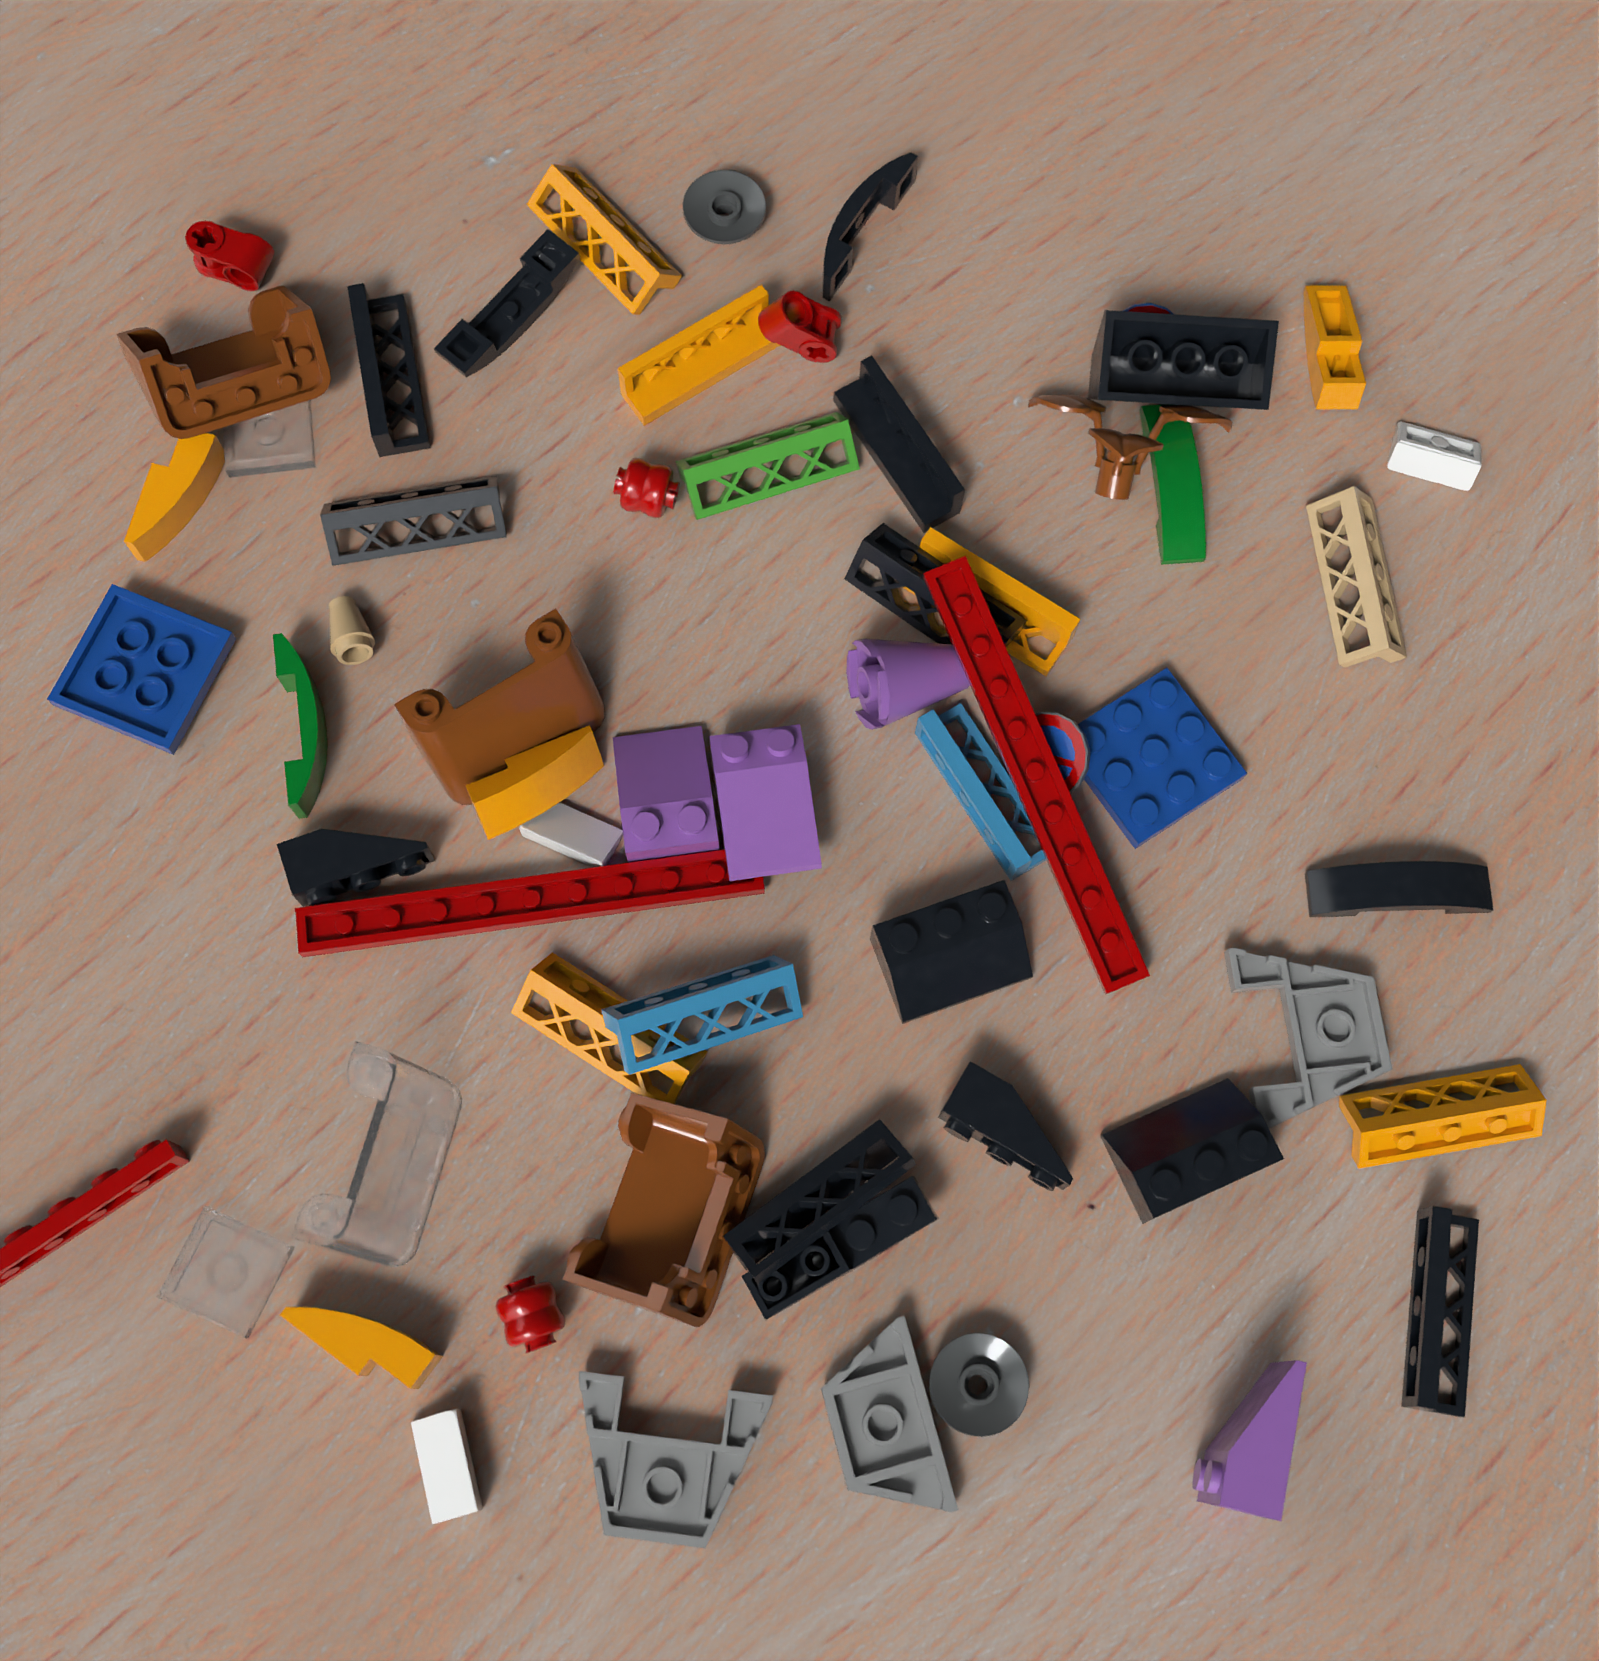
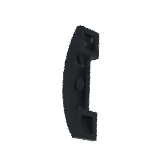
(884, 187)
(513, 308)
(1398, 887)

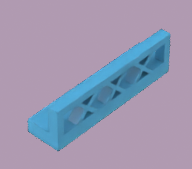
(974, 794)
(699, 996)

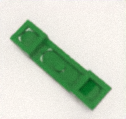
(1177, 490)
(304, 775)

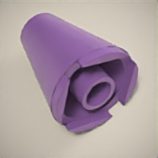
(901, 678)

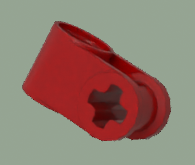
(229, 254)
(801, 324)

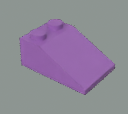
(665, 794)
(765, 802)
(1252, 1453)

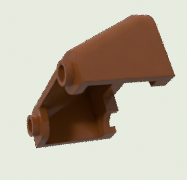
(235, 376)
(513, 716)
(674, 1204)

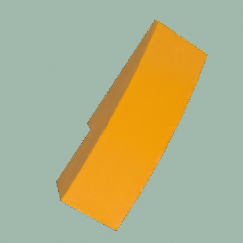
(1333, 348)
(174, 494)
(535, 781)
(364, 1343)

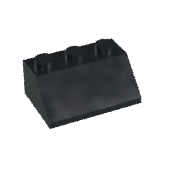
(952, 951)
(1190, 1149)

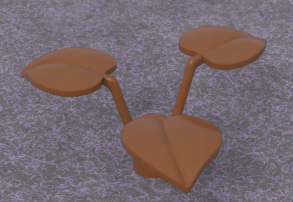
(1118, 467)

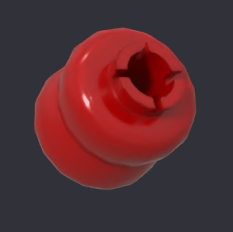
(646, 488)
(530, 1314)

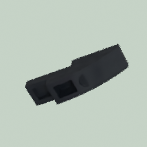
(845, 1247)

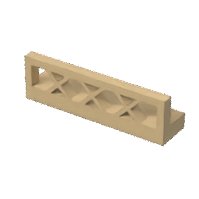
(1371, 575)

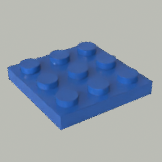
(142, 669)
(1155, 758)

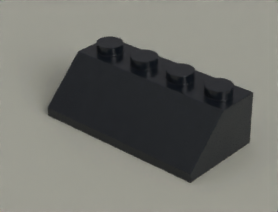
(1183, 360)

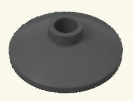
(724, 193)
(1005, 1384)

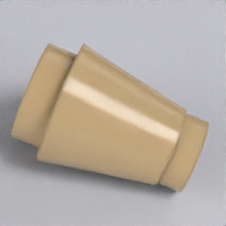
(349, 632)

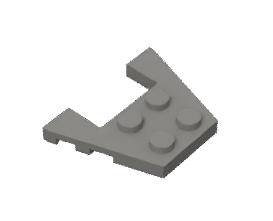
(1330, 1027)
(664, 1484)

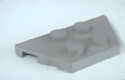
(887, 1425)

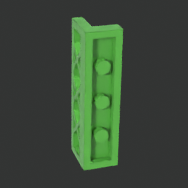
(763, 449)

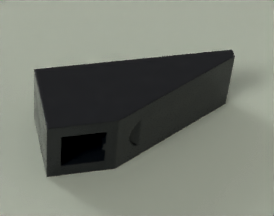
(339, 861)
(997, 1117)

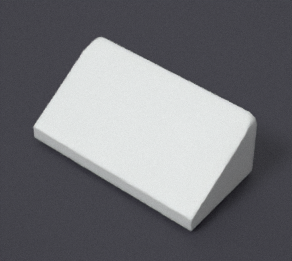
(1434, 456)
(574, 835)
(446, 1465)

